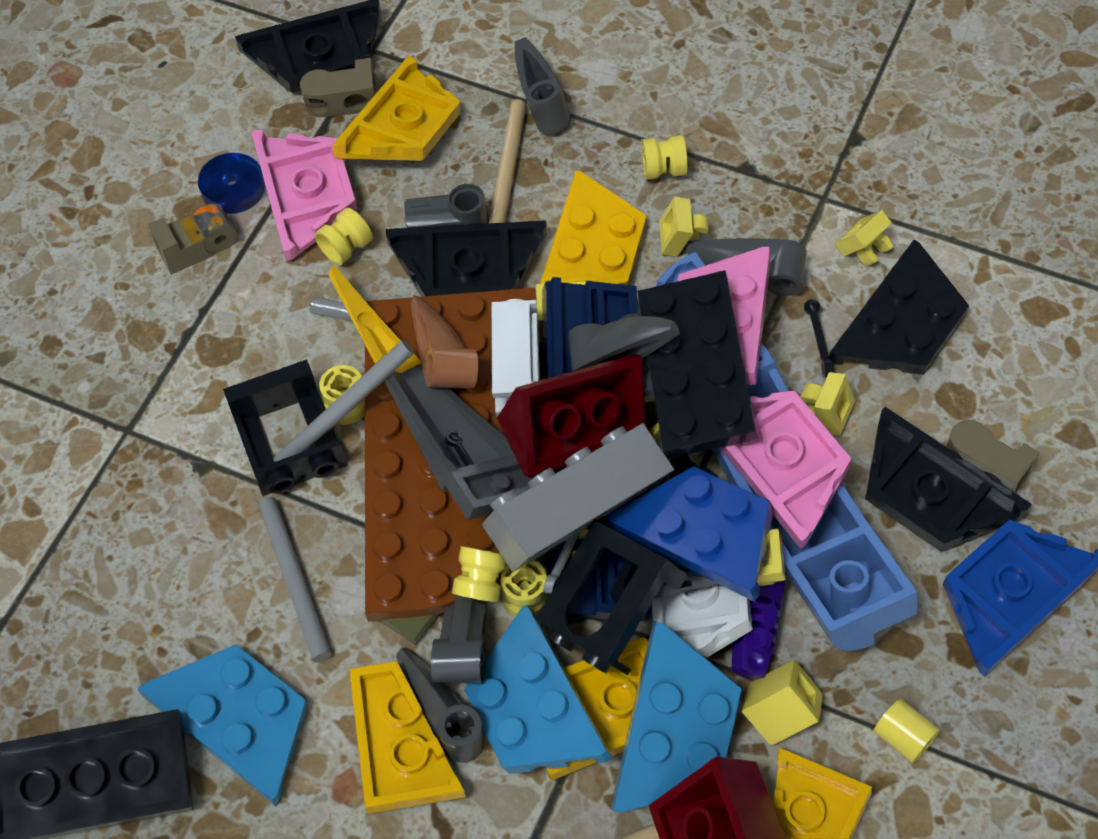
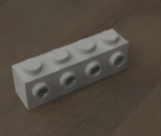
(576, 496)

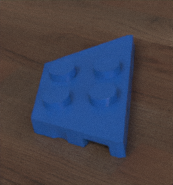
(702, 527)
(1013, 588)

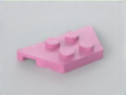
(303, 186)
(748, 284)
(791, 463)

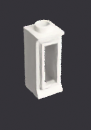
(514, 348)

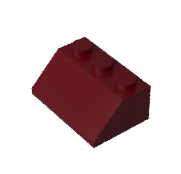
(718, 802)

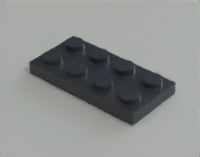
(701, 371)
(94, 777)

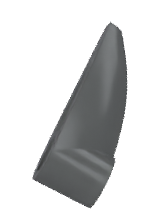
(541, 89)
(786, 263)
(633, 335)
(443, 710)

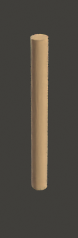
(507, 162)

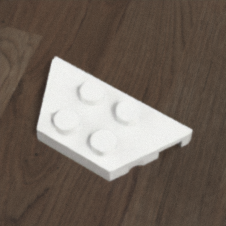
(705, 617)

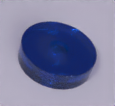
(228, 168)

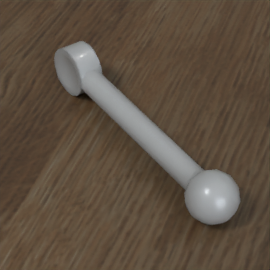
(553, 578)

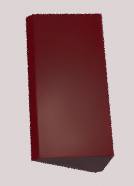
(572, 411)

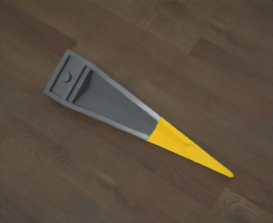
(434, 413)

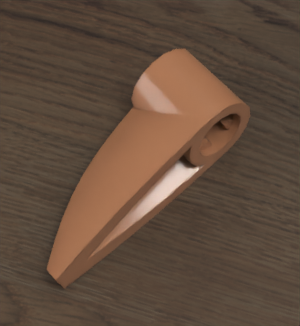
(441, 351)

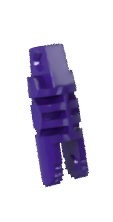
(754, 649)

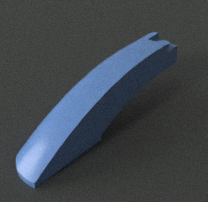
(844, 567)

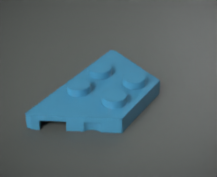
(531, 703)
(235, 714)
(677, 720)

